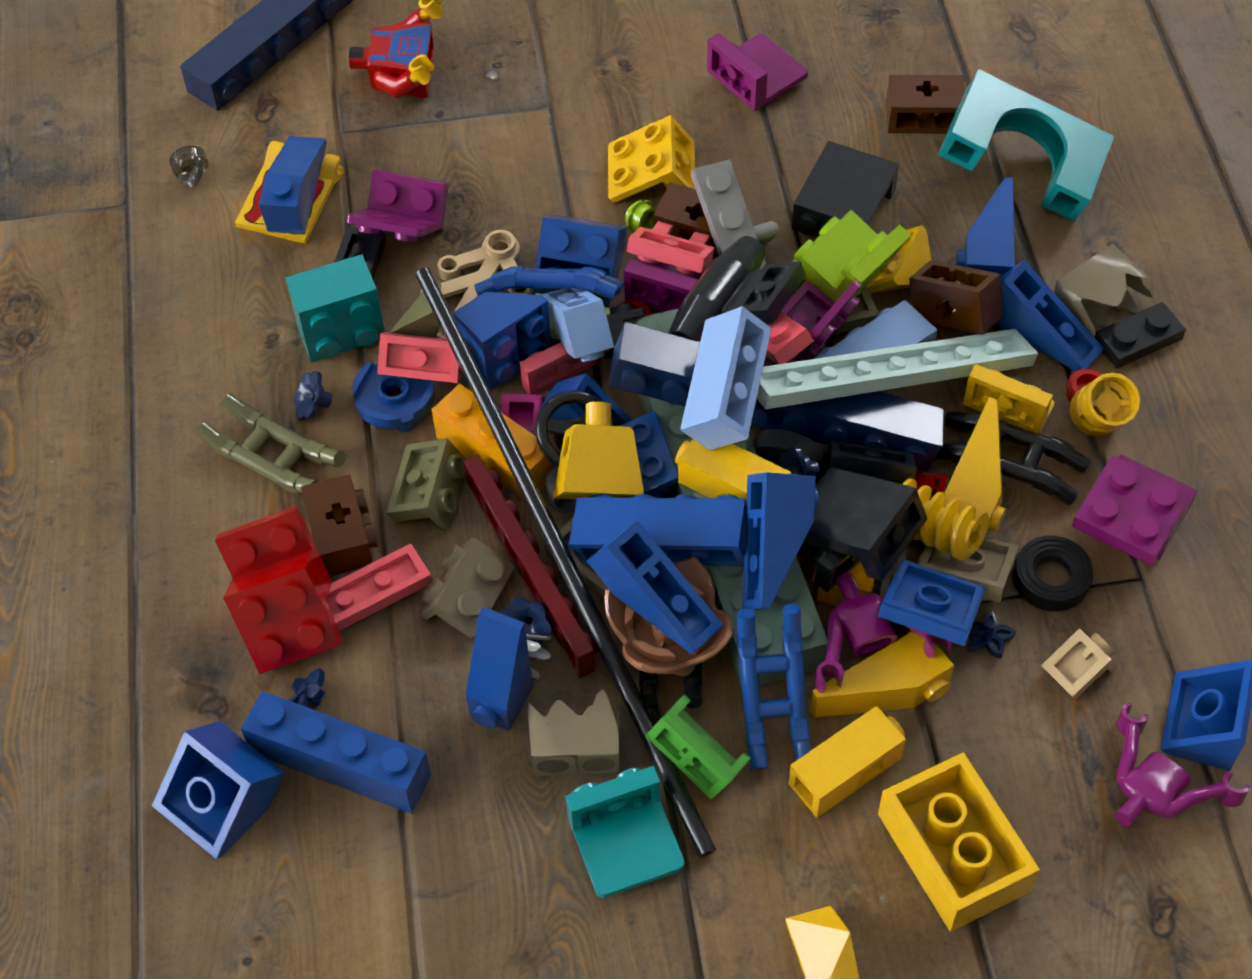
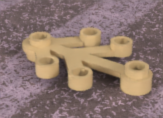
(497, 251)

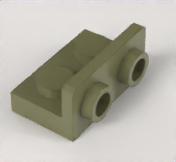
(428, 483)

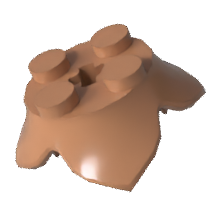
(650, 648)

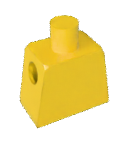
(598, 458)

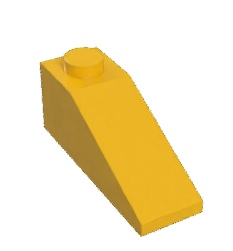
(978, 473)
(889, 679)

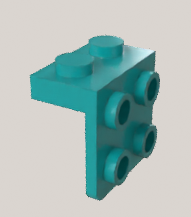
(623, 832)

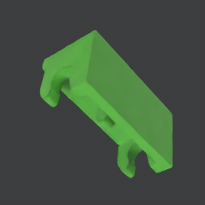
(695, 750)

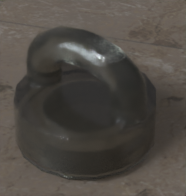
(189, 164)

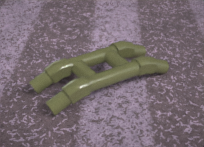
(263, 429)

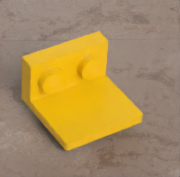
(649, 157)

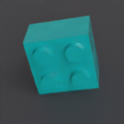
(336, 307)

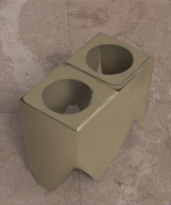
(1101, 285)
(573, 742)

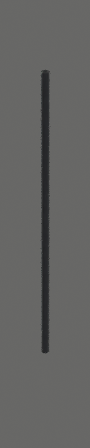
(565, 563)

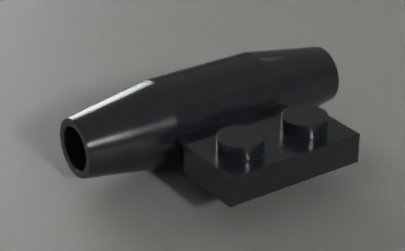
(735, 282)

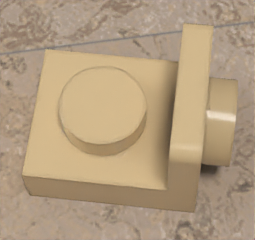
(1080, 662)

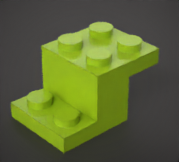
(847, 253)

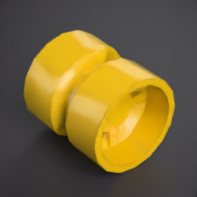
(1112, 398)

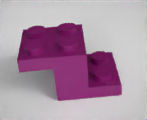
(1134, 508)

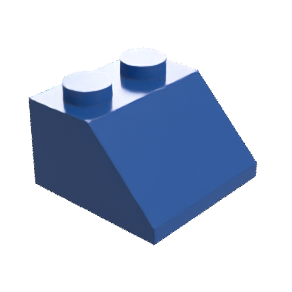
(216, 787)

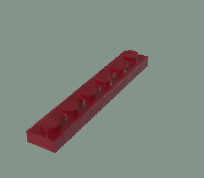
(537, 576)

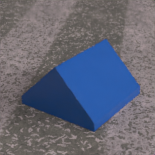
(1209, 714)

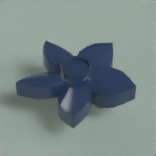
(990, 635)
(309, 689)

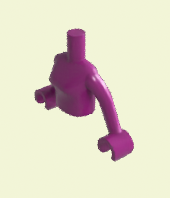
(863, 628)
(1160, 780)

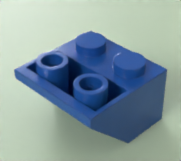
(579, 244)
(504, 332)

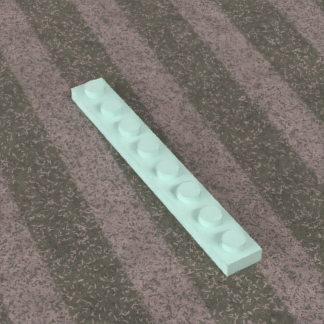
(891, 368)

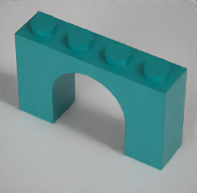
(1073, 145)

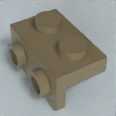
(470, 581)

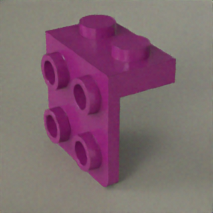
(819, 314)

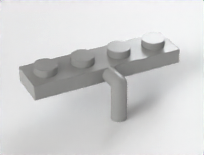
(726, 207)

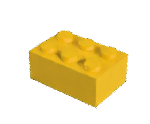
(957, 841)

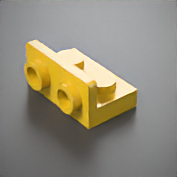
(1017, 402)

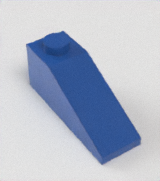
(292, 185)
(991, 237)
(1045, 319)
(777, 523)
(654, 588)
(498, 670)

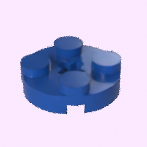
(389, 412)

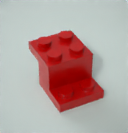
(278, 590)

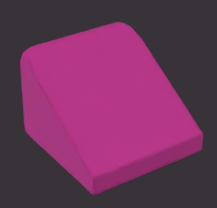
(522, 409)

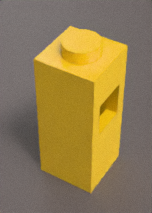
(719, 470)
(847, 761)

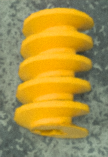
(947, 527)

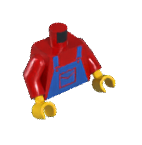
(401, 53)

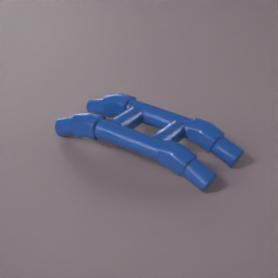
(587, 278)
(752, 665)

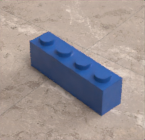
(679, 525)
(337, 752)

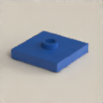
(932, 602)

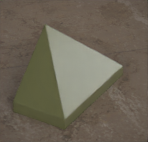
(418, 319)

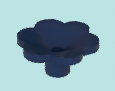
(311, 395)
(797, 463)
(532, 614)

